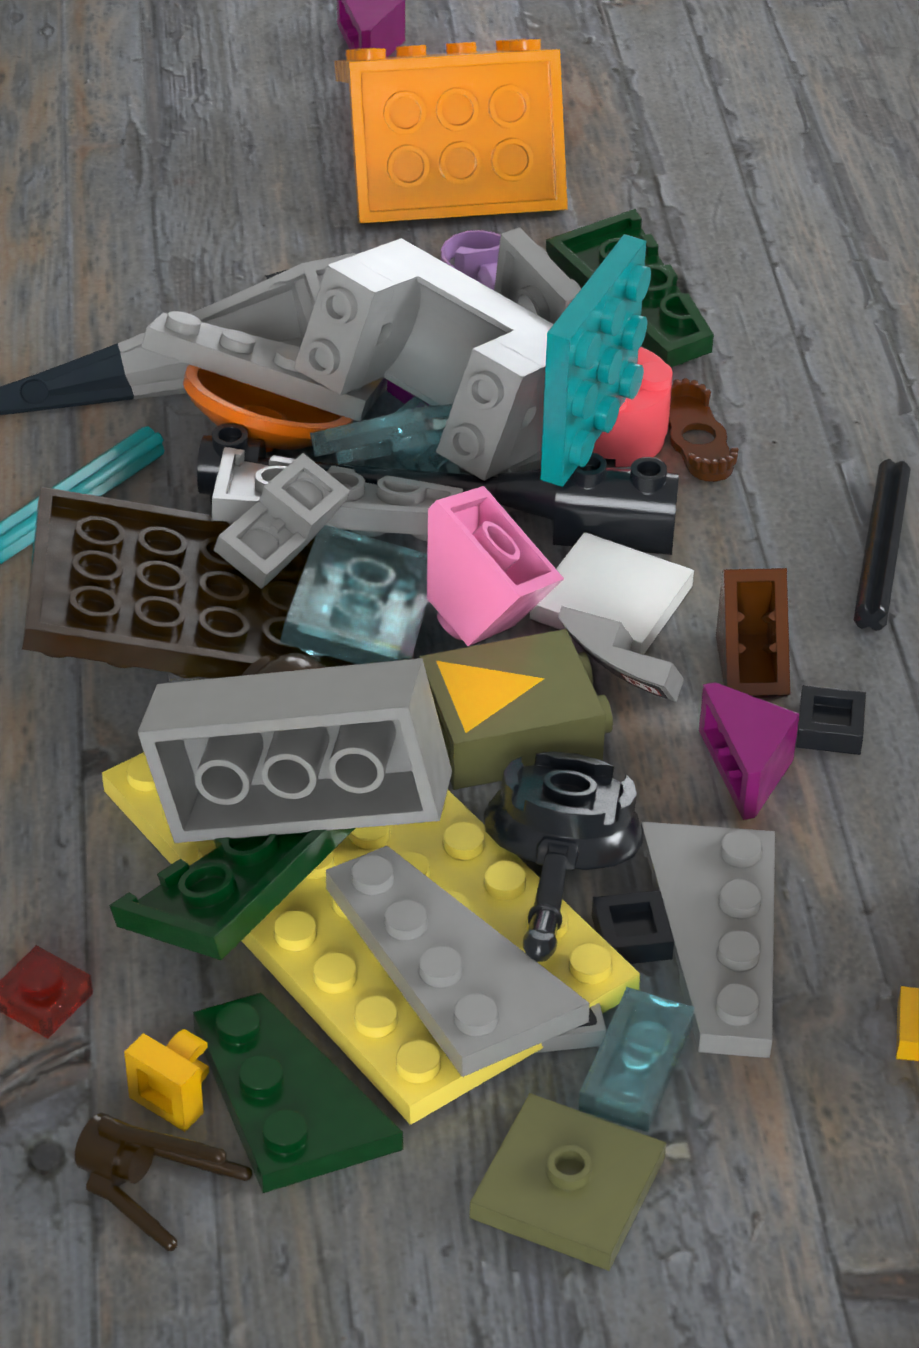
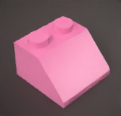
(482, 567)

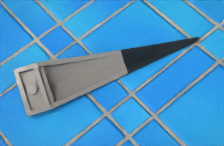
(125, 371)

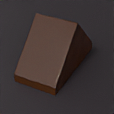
(754, 631)

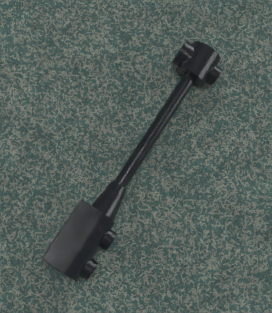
(611, 503)

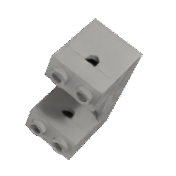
(440, 339)

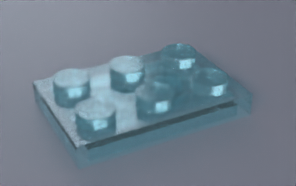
(358, 599)

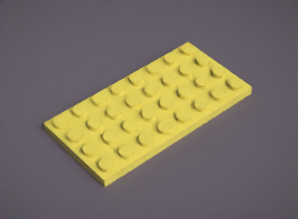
(341, 982)

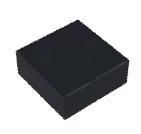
(831, 720)
(634, 925)

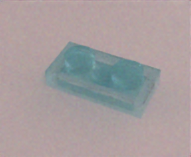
(636, 1059)

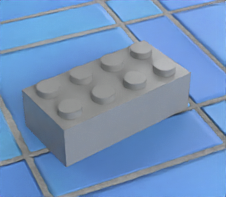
(297, 751)

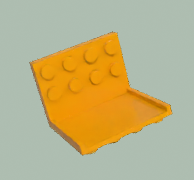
(456, 130)

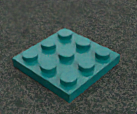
(593, 360)

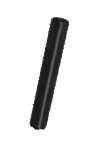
(882, 545)

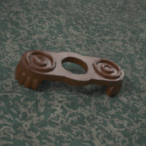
(692, 412)

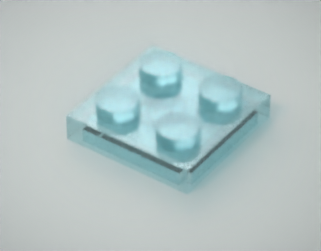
(374, 436)

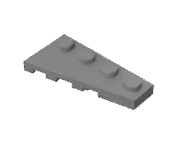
(251, 361)
(370, 509)
(722, 927)
(451, 966)

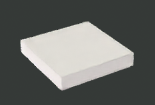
(619, 586)

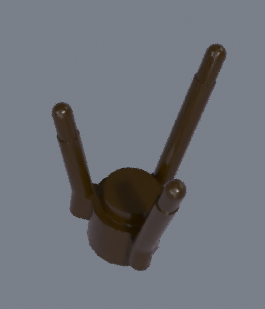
(124, 1153)

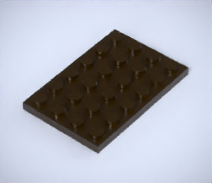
(150, 590)

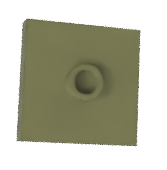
(568, 1181)

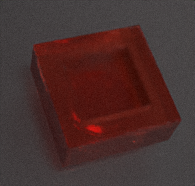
(43, 991)

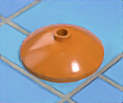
(265, 415)

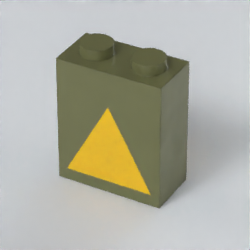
(515, 703)

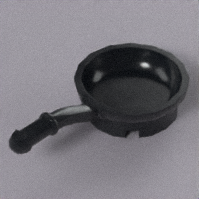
(563, 817)

